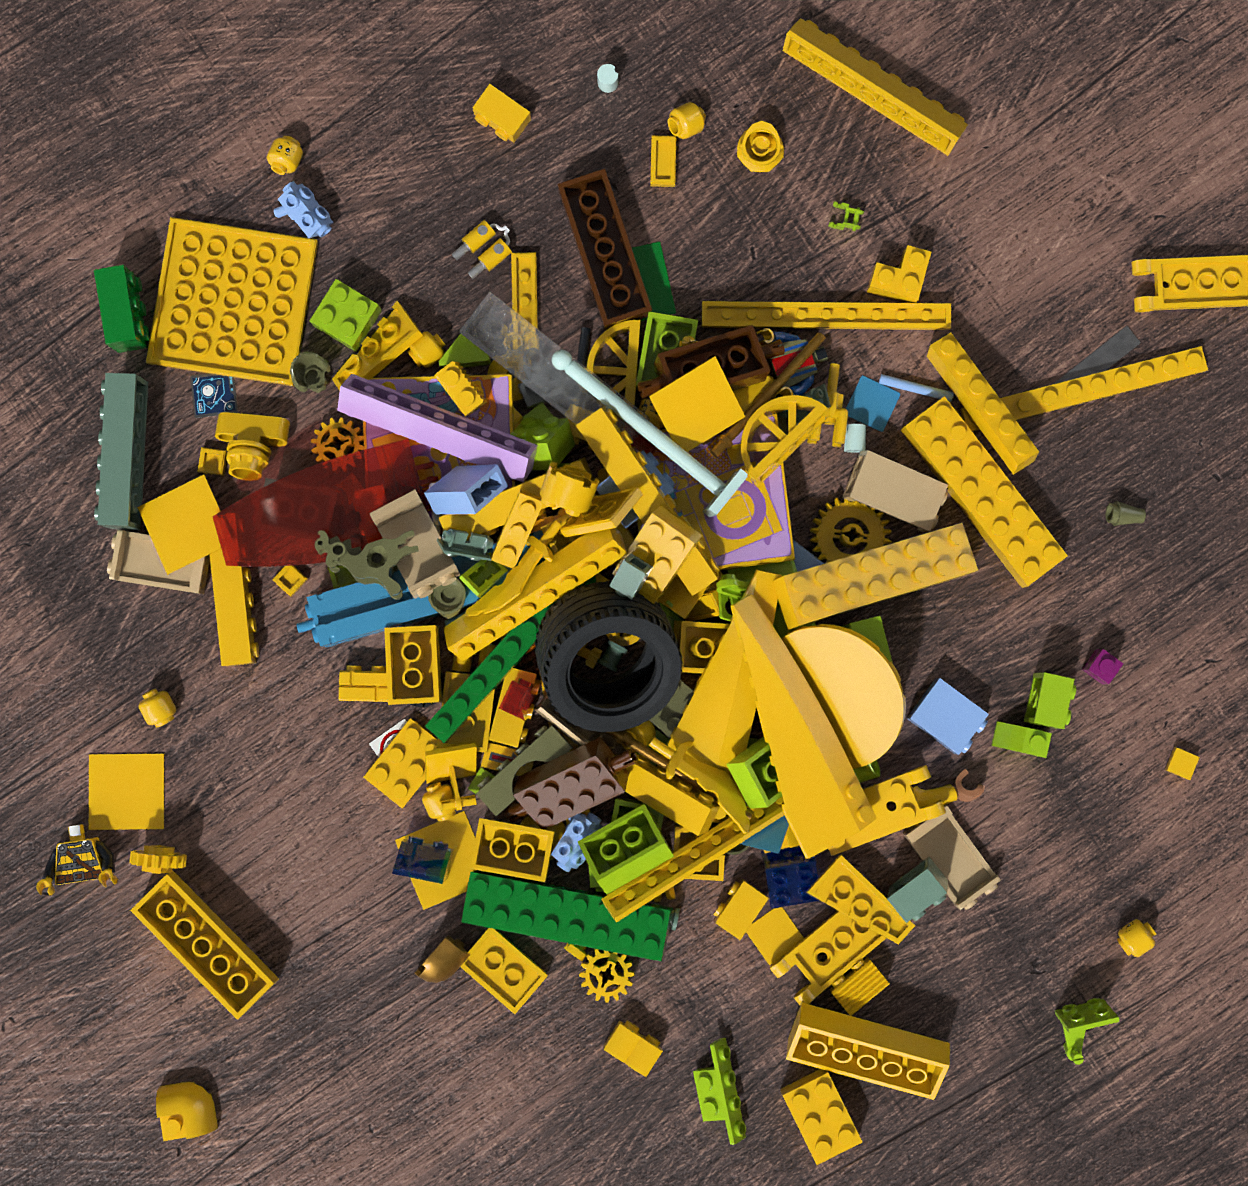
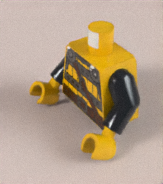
(78, 861)

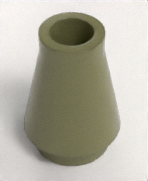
(1123, 514)

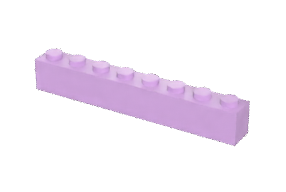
(436, 427)

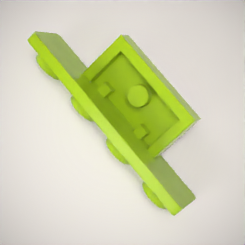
(718, 1092)

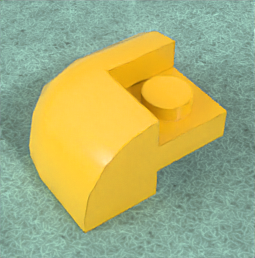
(185, 1111)

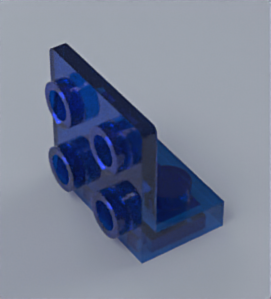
(789, 877)

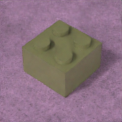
(672, 712)

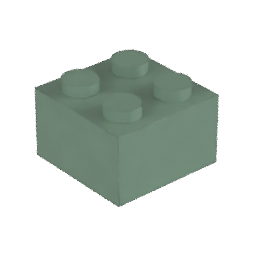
(918, 890)

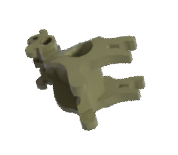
(372, 564)

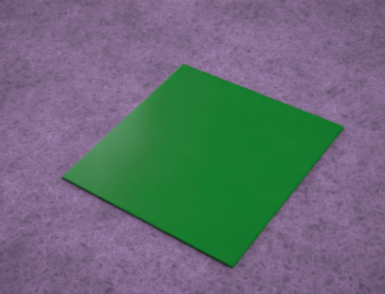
(655, 277)

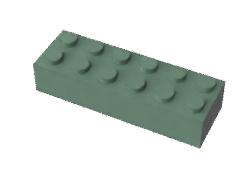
(121, 451)

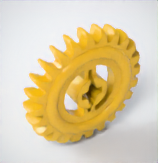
(825, 531)

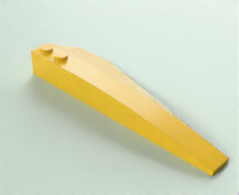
(723, 701)
(812, 769)

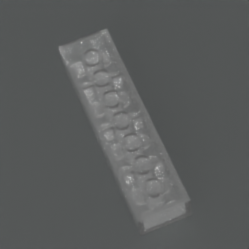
(528, 357)

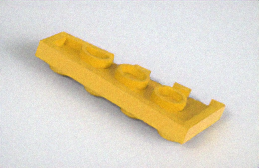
(386, 344)
(856, 897)

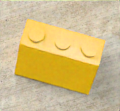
(512, 850)

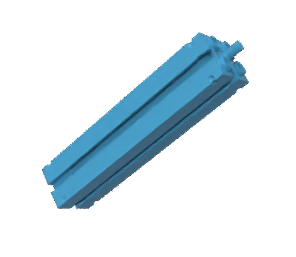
(368, 609)

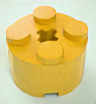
(568, 489)

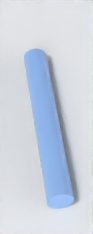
(915, 387)

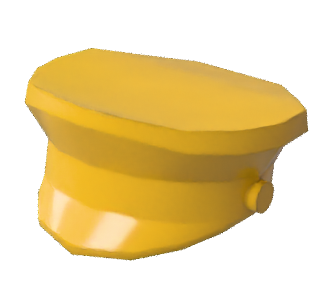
(760, 147)

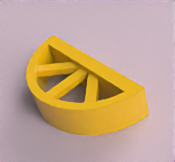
(629, 361)
(788, 443)

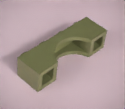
(499, 791)

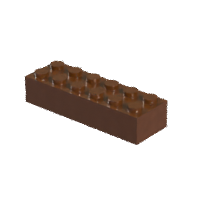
(604, 249)

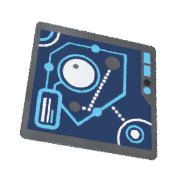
(213, 395)

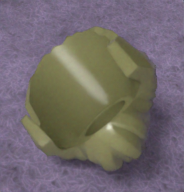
(309, 372)

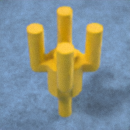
(838, 415)

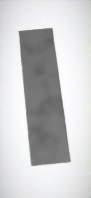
(1104, 356)

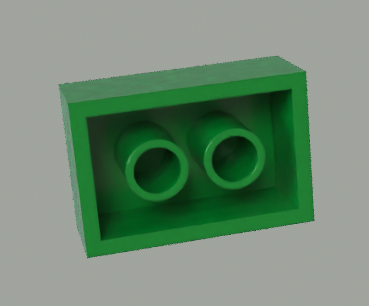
(121, 308)

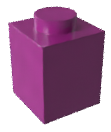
(1102, 666)

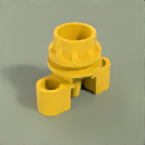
(247, 441)

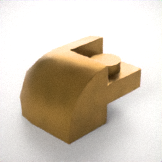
(443, 961)

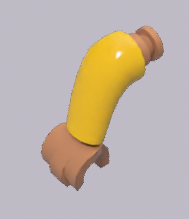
(948, 792)

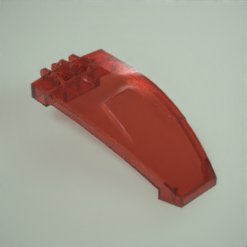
(334, 496)

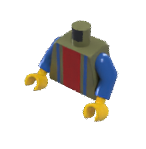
(804, 376)

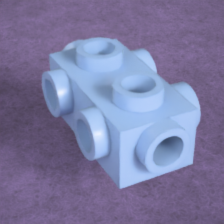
(301, 206)
(568, 850)

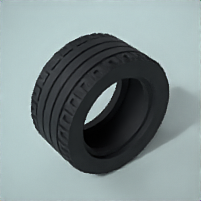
(616, 701)

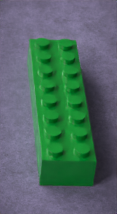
(564, 915)

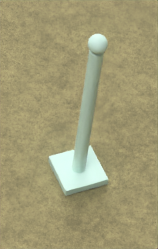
(723, 491)

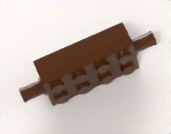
(737, 352)
(571, 784)

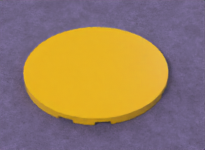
(853, 686)

